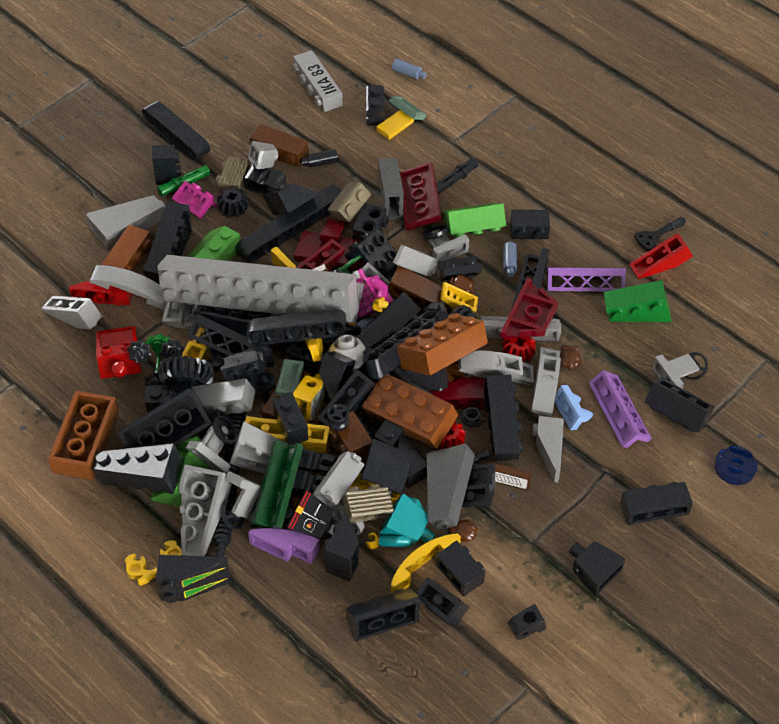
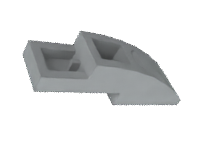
(497, 363)
(546, 381)

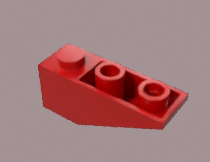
(101, 295)

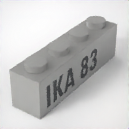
(317, 81)

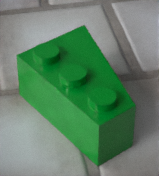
(638, 303)

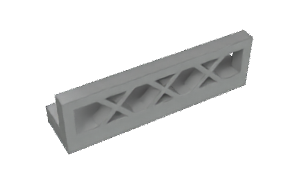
(494, 325)

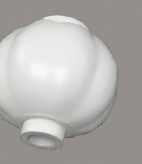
(350, 347)

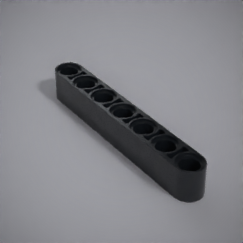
(287, 225)

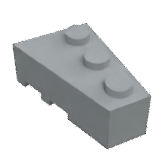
(252, 448)

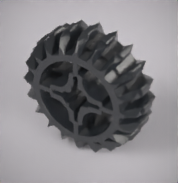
(185, 371)

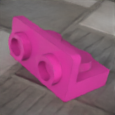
(191, 195)

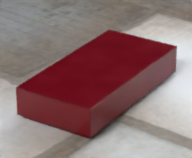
(333, 230)

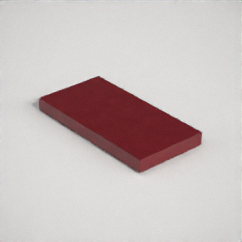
(420, 196)
(310, 243)

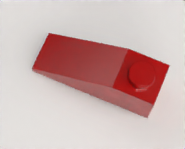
(662, 257)

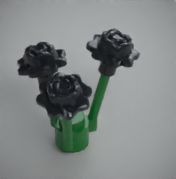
(161, 346)

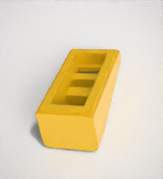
(464, 297)

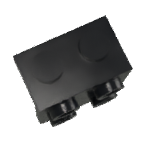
(374, 250)

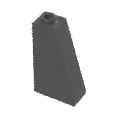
(391, 188)
(446, 484)

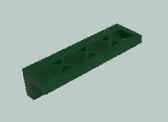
(277, 485)

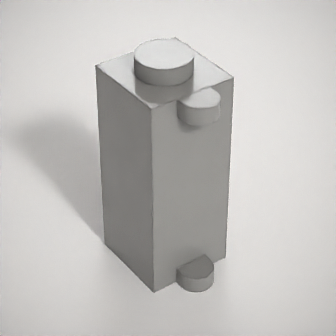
(339, 479)

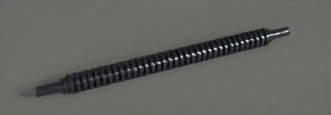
(222, 534)

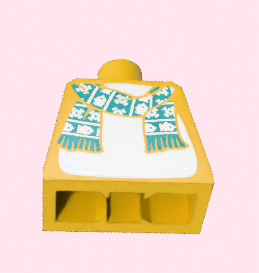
(310, 391)

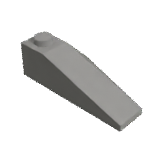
(202, 500)

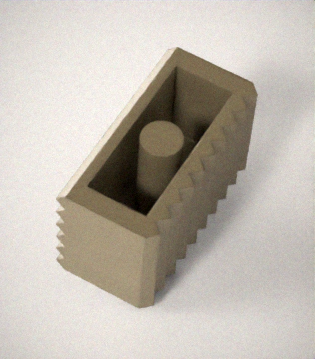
(232, 173)
(349, 201)
(367, 504)

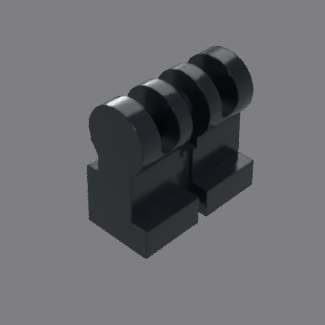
(309, 465)

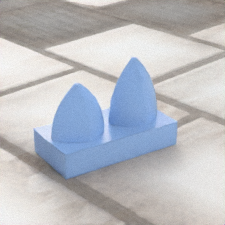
(570, 409)

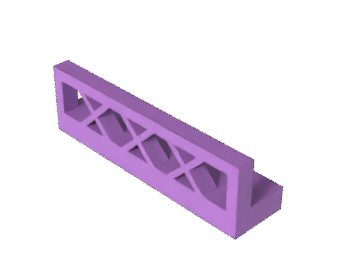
(584, 272)
(619, 409)

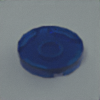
(735, 465)

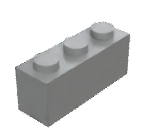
(227, 396)

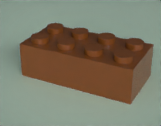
(442, 344)
(412, 409)
(83, 434)

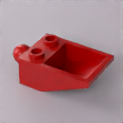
(113, 354)

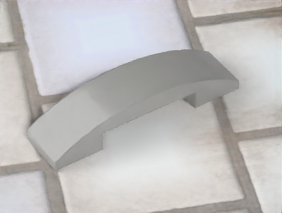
(130, 282)

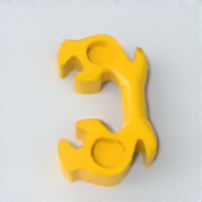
(136, 569)

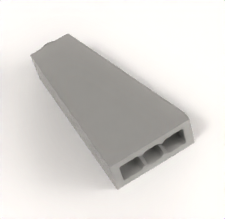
(111, 222)

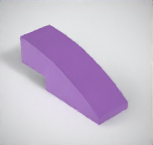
(285, 543)

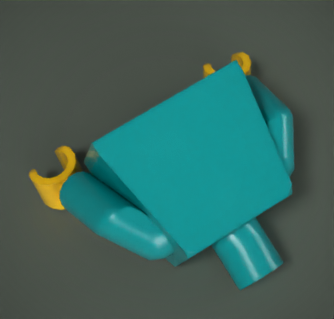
(404, 525)

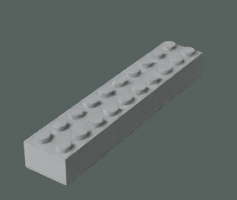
(256, 286)

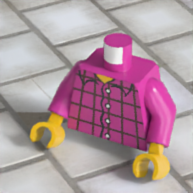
(374, 295)

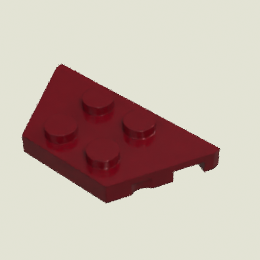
(530, 313)

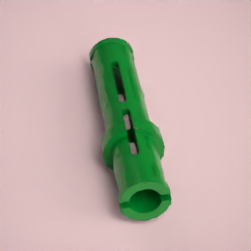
(175, 183)

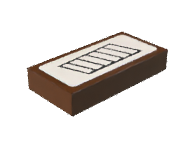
(512, 477)

